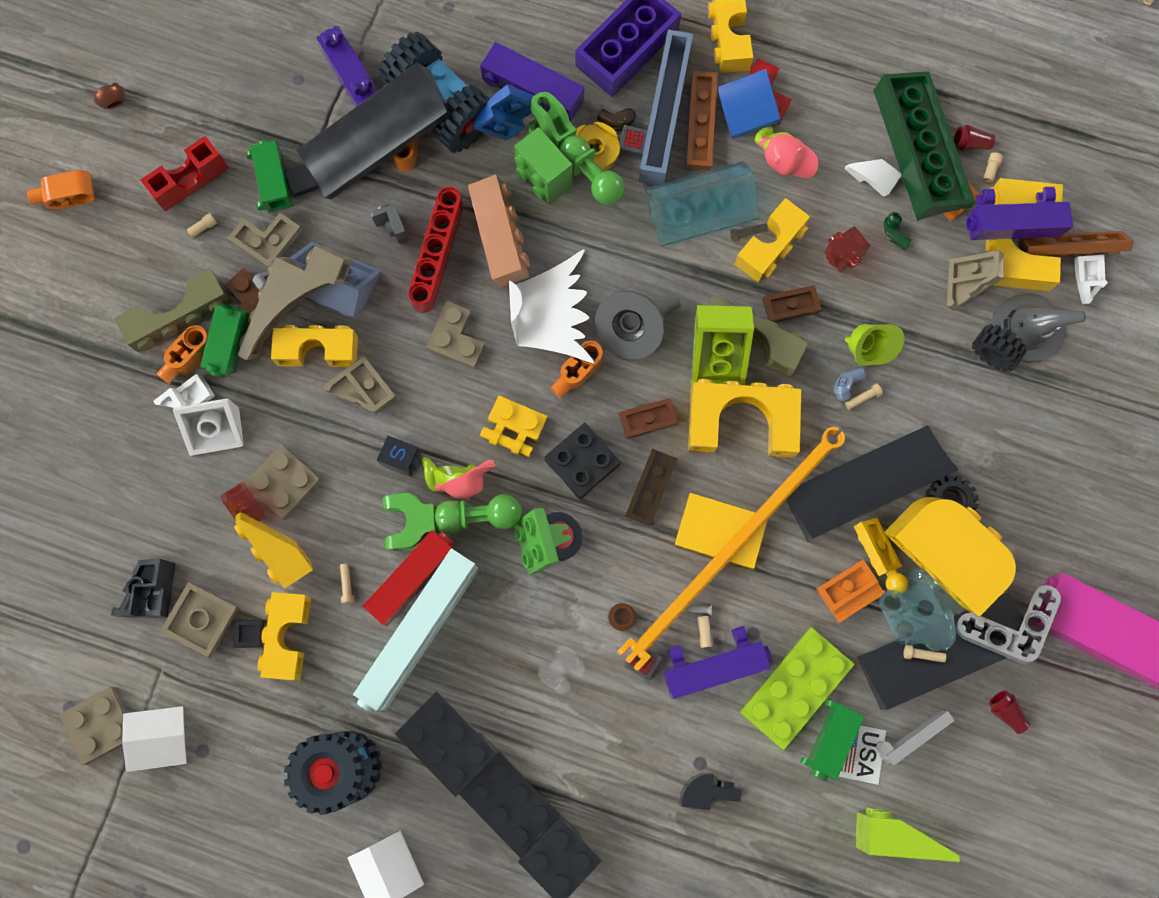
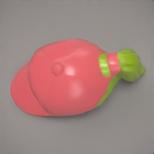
(787, 154)
(454, 480)

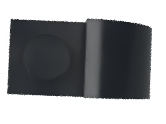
(700, 791)

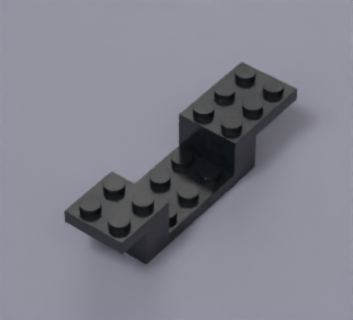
(500, 795)

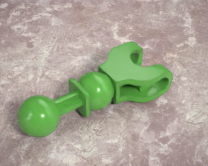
(606, 185)
(449, 517)

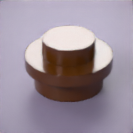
(622, 617)

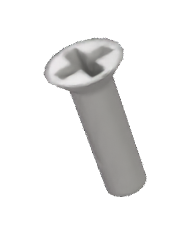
(700, 609)

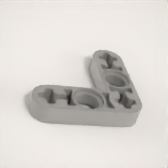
(1015, 638)

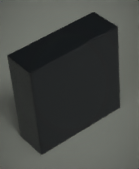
(301, 180)
(248, 633)

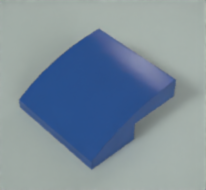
(749, 104)
(504, 113)

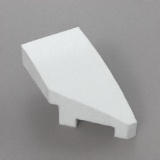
(876, 173)
(1089, 276)
(191, 392)

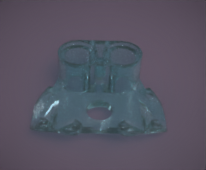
(935, 630)

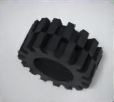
(999, 347)
(957, 486)

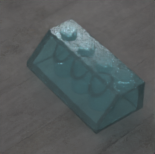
(703, 203)

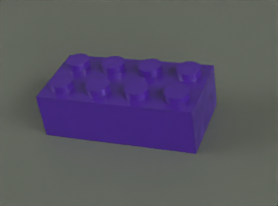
(626, 42)

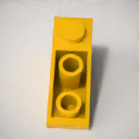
(280, 553)

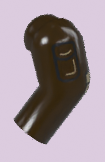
(617, 120)

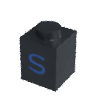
(399, 456)

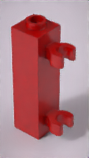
(408, 578)

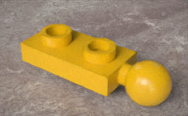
(881, 554)

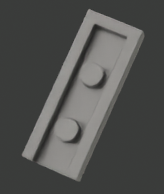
(914, 739)

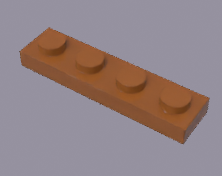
(701, 120)
(1074, 243)

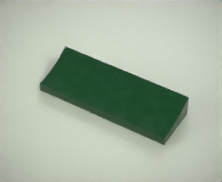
(923, 144)

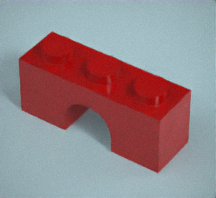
(200, 167)

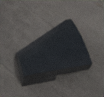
(148, 590)

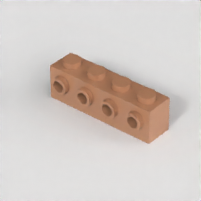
(498, 230)

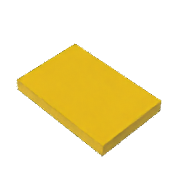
(712, 524)

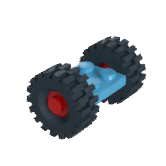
(463, 101)
(332, 771)

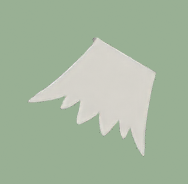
(544, 312)

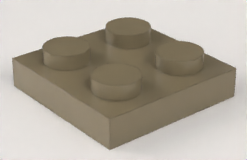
(282, 482)
(199, 619)
(95, 725)

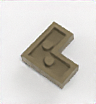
(267, 244)
(449, 340)

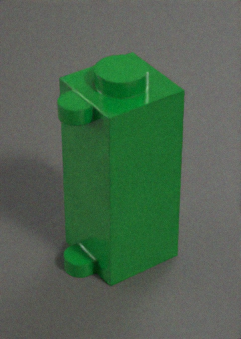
(270, 176)
(223, 340)
(833, 741)

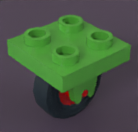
(547, 539)

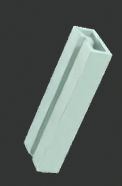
(415, 632)

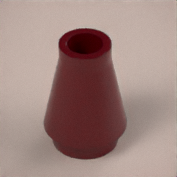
(973, 139)
(1009, 711)

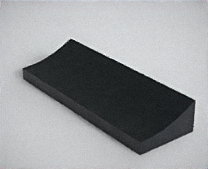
(375, 130)
(869, 482)
(902, 679)

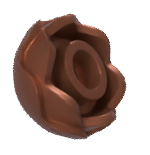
(109, 96)

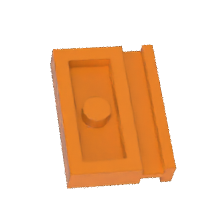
(850, 591)

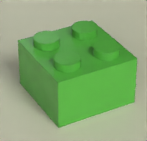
(543, 166)

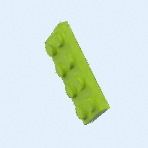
(796, 688)

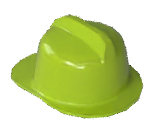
(875, 343)

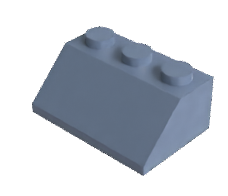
(346, 297)

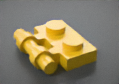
(518, 419)

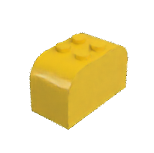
(955, 551)

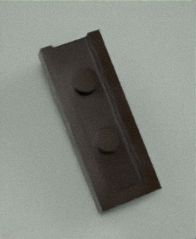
(651, 487)

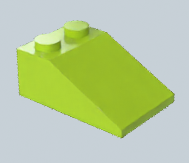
(722, 343)
(887, 836)

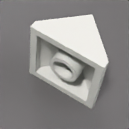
(210, 426)
(154, 739)
(386, 869)

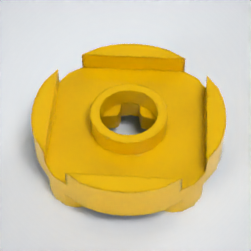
(607, 140)

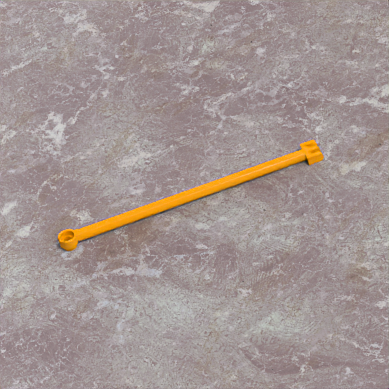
(729, 550)

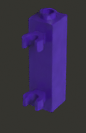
(346, 65)
(1019, 220)
(717, 669)

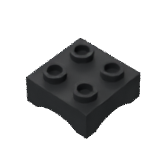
(582, 460)

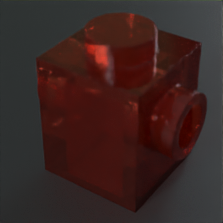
(846, 249)
(242, 500)

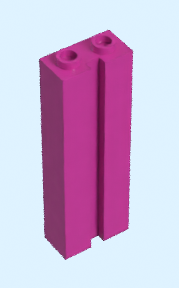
(1104, 628)

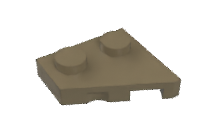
(972, 276)
(361, 387)

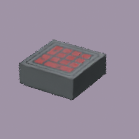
(633, 140)
(648, 668)

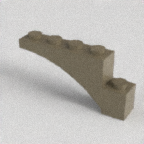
(286, 287)

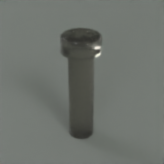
(737, 234)

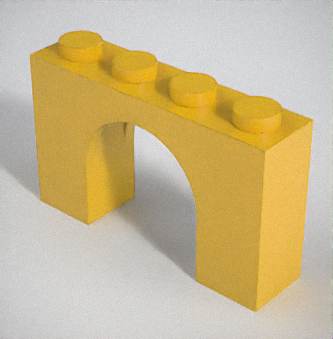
(1021, 268)
(779, 405)

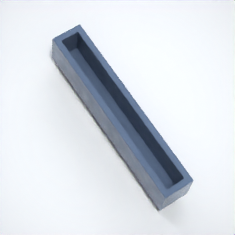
(665, 108)

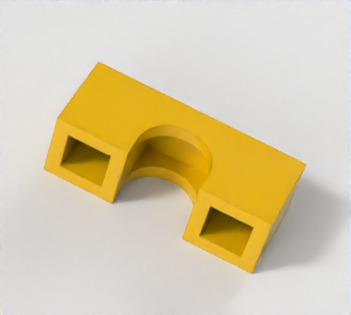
(732, 50)
(759, 258)
(292, 344)
(277, 659)

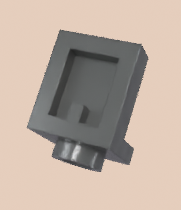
(389, 215)

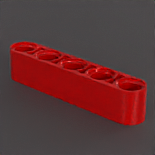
(435, 237)

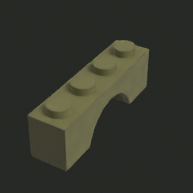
(144, 328)
(781, 348)

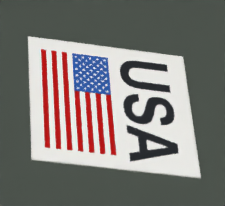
(863, 758)

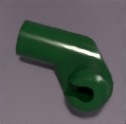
(892, 230)

